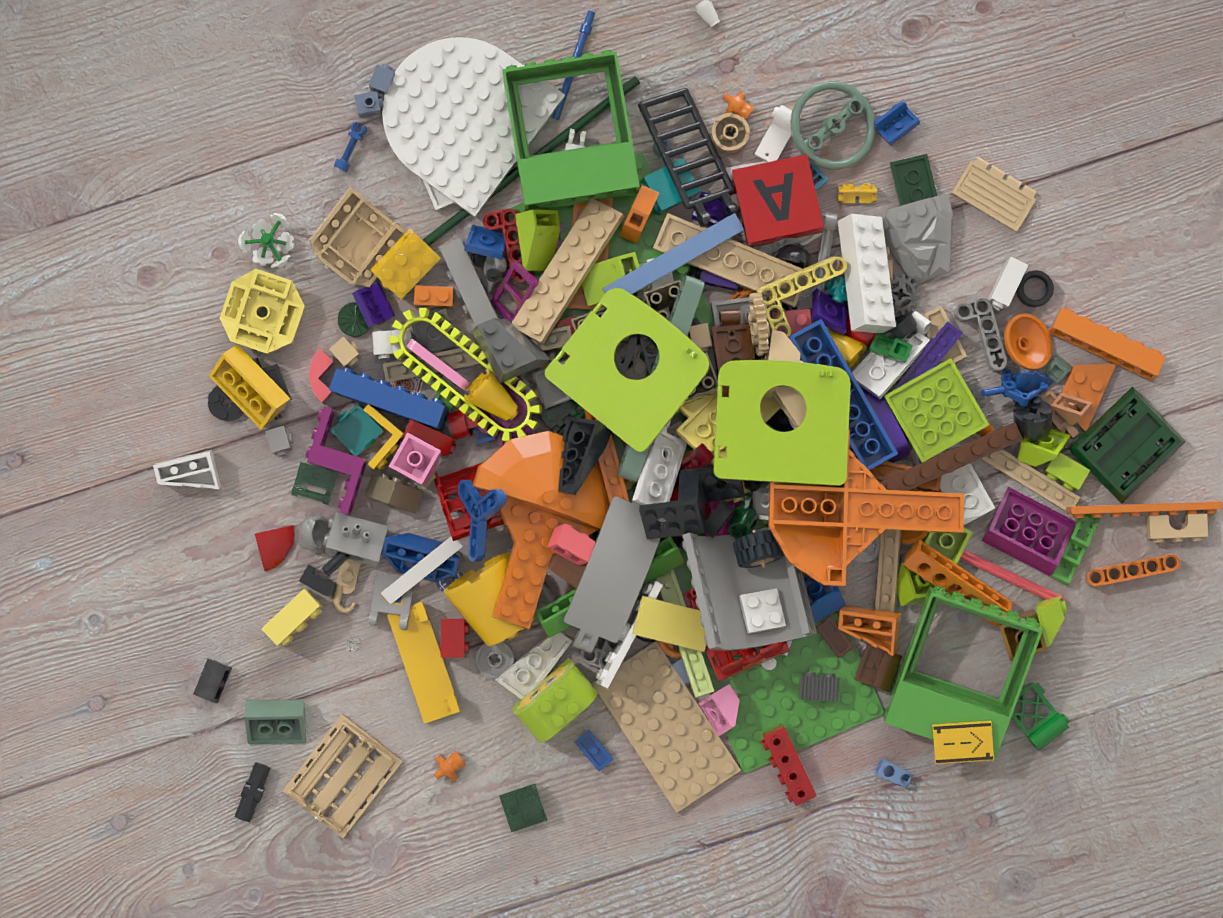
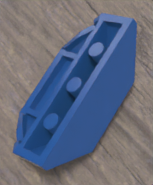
(408, 549)

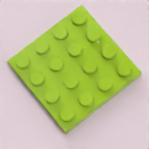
(936, 410)

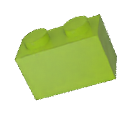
(1067, 472)

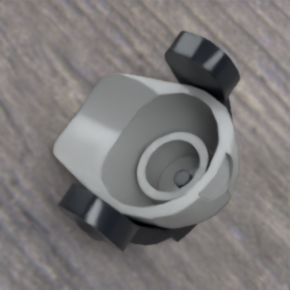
(493, 270)

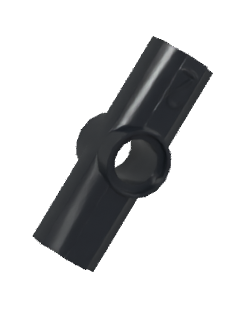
(252, 792)

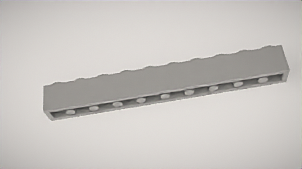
(469, 288)

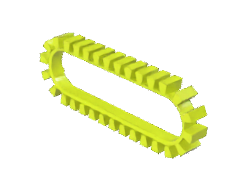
(465, 341)

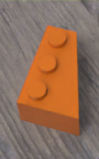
(873, 626)

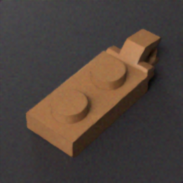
(1057, 420)

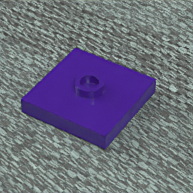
(832, 313)

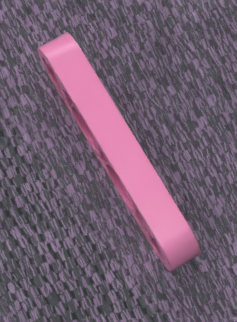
(438, 364)

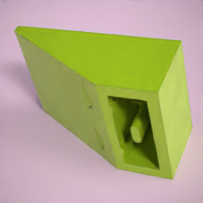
(538, 237)
(606, 273)

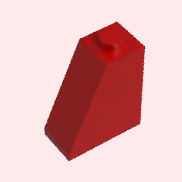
(432, 437)

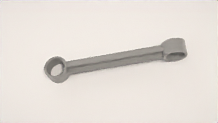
(825, 248)

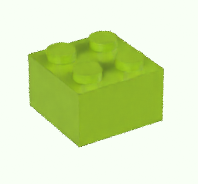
(949, 544)

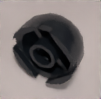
(795, 255)

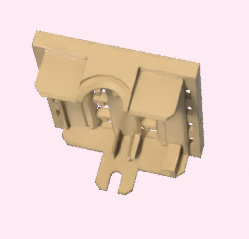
(324, 759)

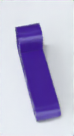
(890, 425)

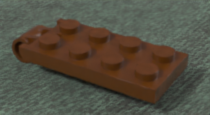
(731, 348)

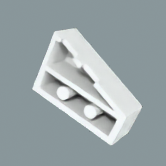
(191, 470)

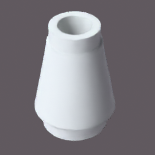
(707, 12)

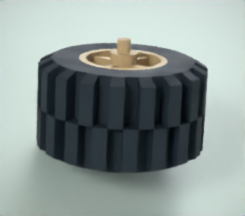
(757, 549)

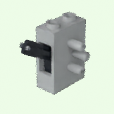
(353, 540)

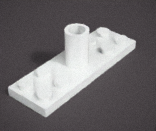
(616, 657)

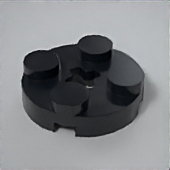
(219, 411)

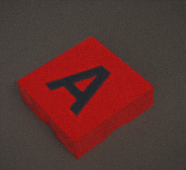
(777, 201)

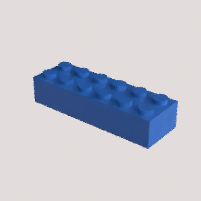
(388, 399)

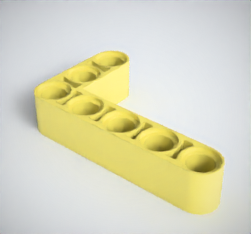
(794, 287)

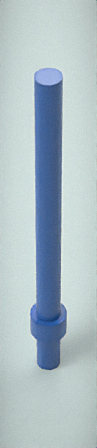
(585, 30)

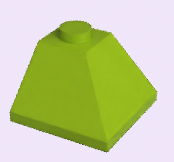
(1042, 450)
(911, 587)
(1051, 616)

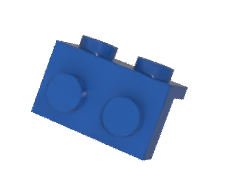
(896, 123)

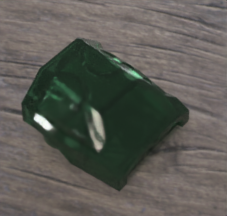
(523, 807)

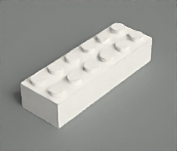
(866, 273)

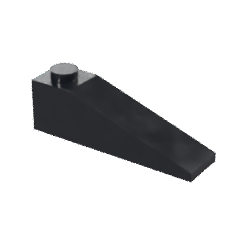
(583, 446)

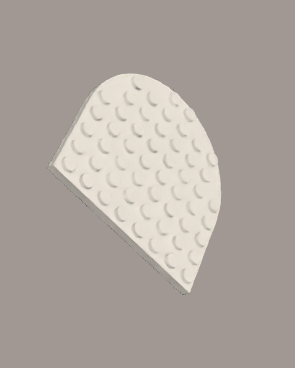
(453, 120)

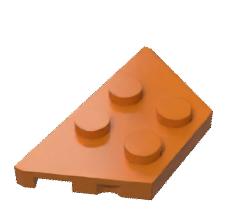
(1089, 384)

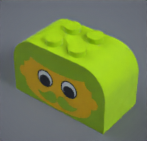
(555, 701)

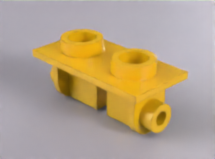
(850, 192)

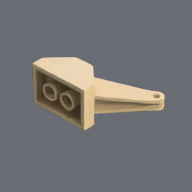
(787, 398)

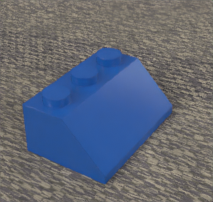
(823, 599)

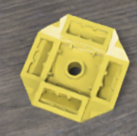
(245, 300)

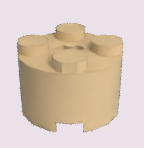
(734, 123)

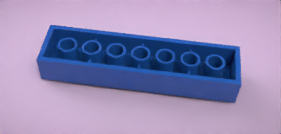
(867, 436)

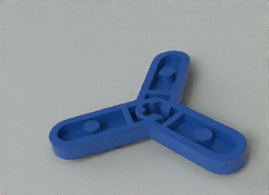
(480, 511)

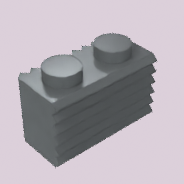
(818, 688)

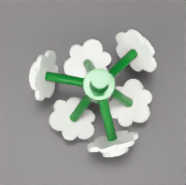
(264, 235)

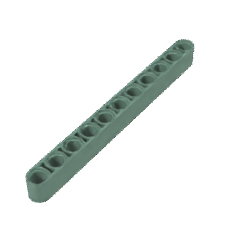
(680, 317)

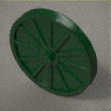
(351, 320)

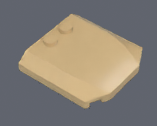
(354, 238)

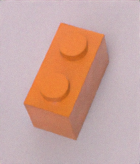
(434, 297)

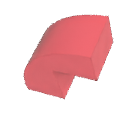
(319, 367)

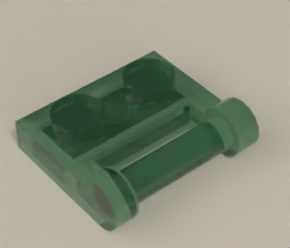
(317, 477)

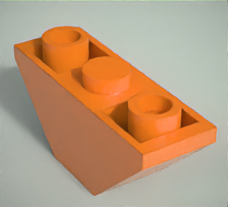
(639, 214)

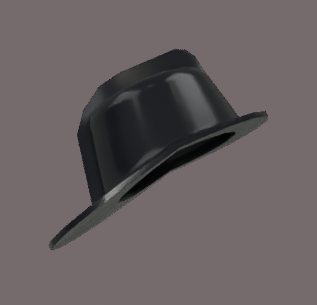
(904, 327)

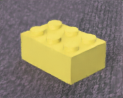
(293, 618)

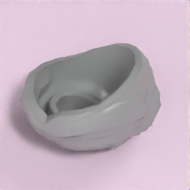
(313, 532)

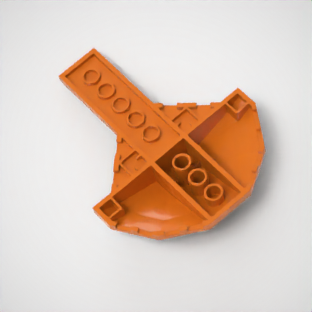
(529, 477)
(830, 525)

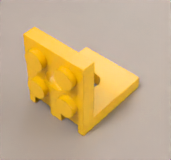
(379, 461)

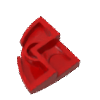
(274, 545)

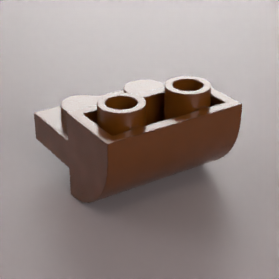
(878, 668)

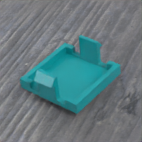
(356, 430)

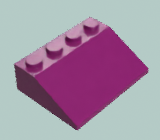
(1029, 531)

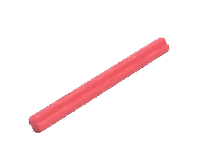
(1008, 576)

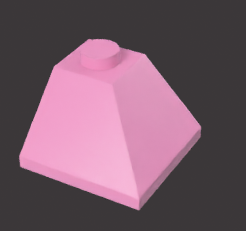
(416, 460)
(721, 709)

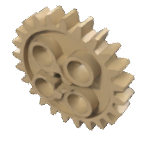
(758, 324)

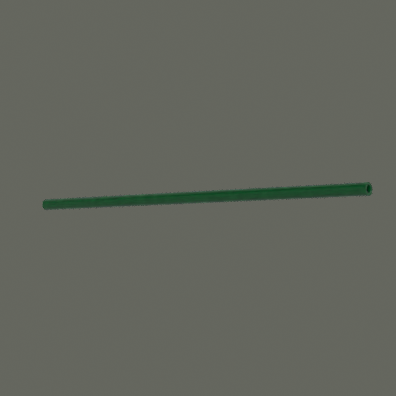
(548, 148)

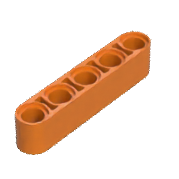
(1141, 570)

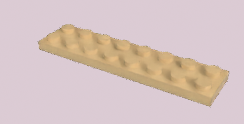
(730, 259)
(567, 270)

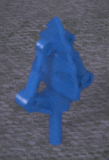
(1023, 389)

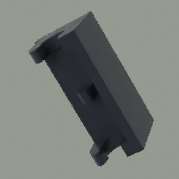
(212, 680)

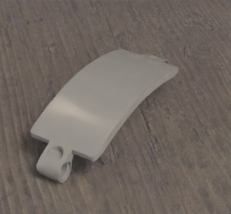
(611, 576)

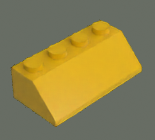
(249, 386)

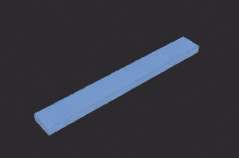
(678, 255)

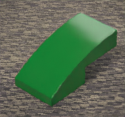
(890, 348)

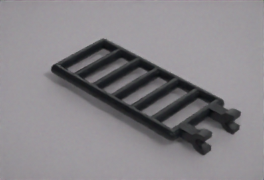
(724, 195)

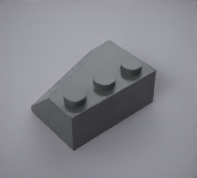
(508, 349)

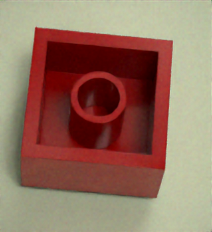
(454, 638)

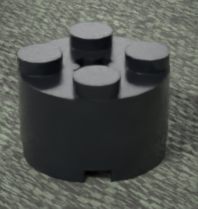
(1034, 419)

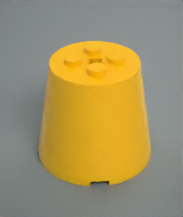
(476, 597)

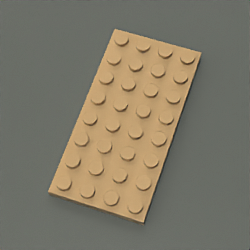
(667, 727)

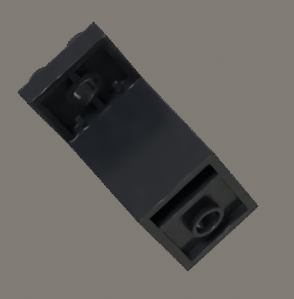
(689, 512)

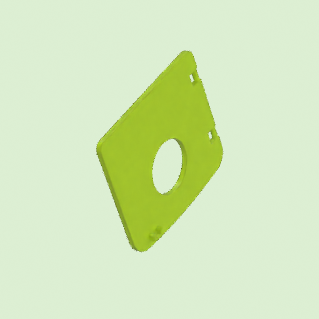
(628, 407)
(806, 455)

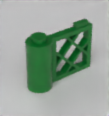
(1046, 729)

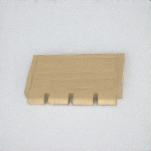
(993, 195)

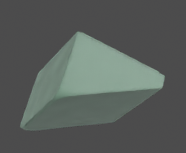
(1058, 369)

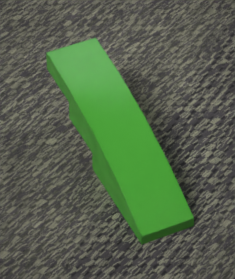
(1075, 548)

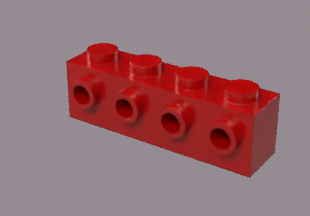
(789, 765)

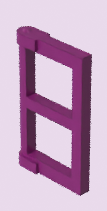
(516, 266)

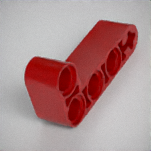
(508, 229)

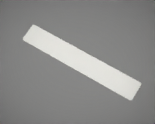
(421, 570)

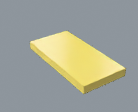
(670, 624)

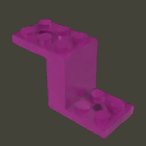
(336, 460)

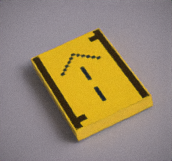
(963, 742)

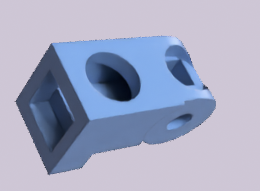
(893, 773)

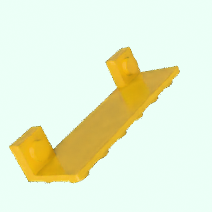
(424, 665)

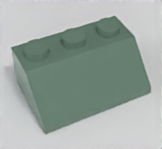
(275, 721)

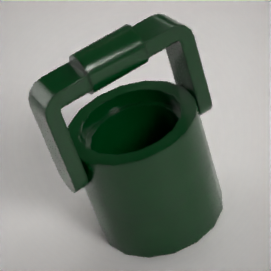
(743, 518)

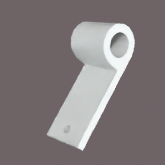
(776, 135)

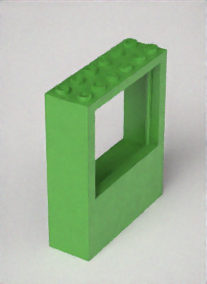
(577, 173)
(927, 700)

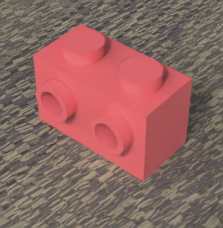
(571, 544)

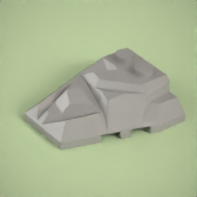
(920, 236)

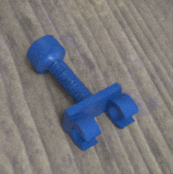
(355, 136)

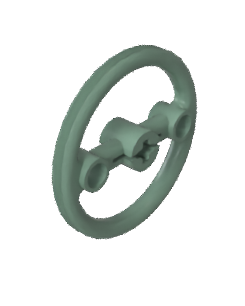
(861, 104)

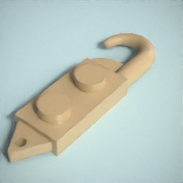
(346, 584)

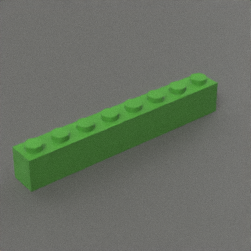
(665, 559)

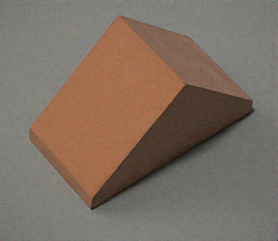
(1071, 408)

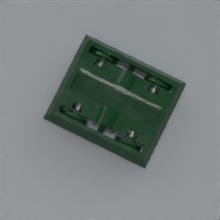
(1127, 445)

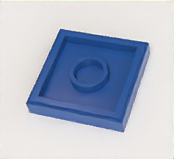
(485, 242)

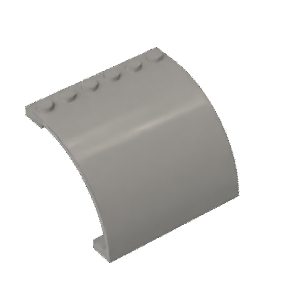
(721, 582)

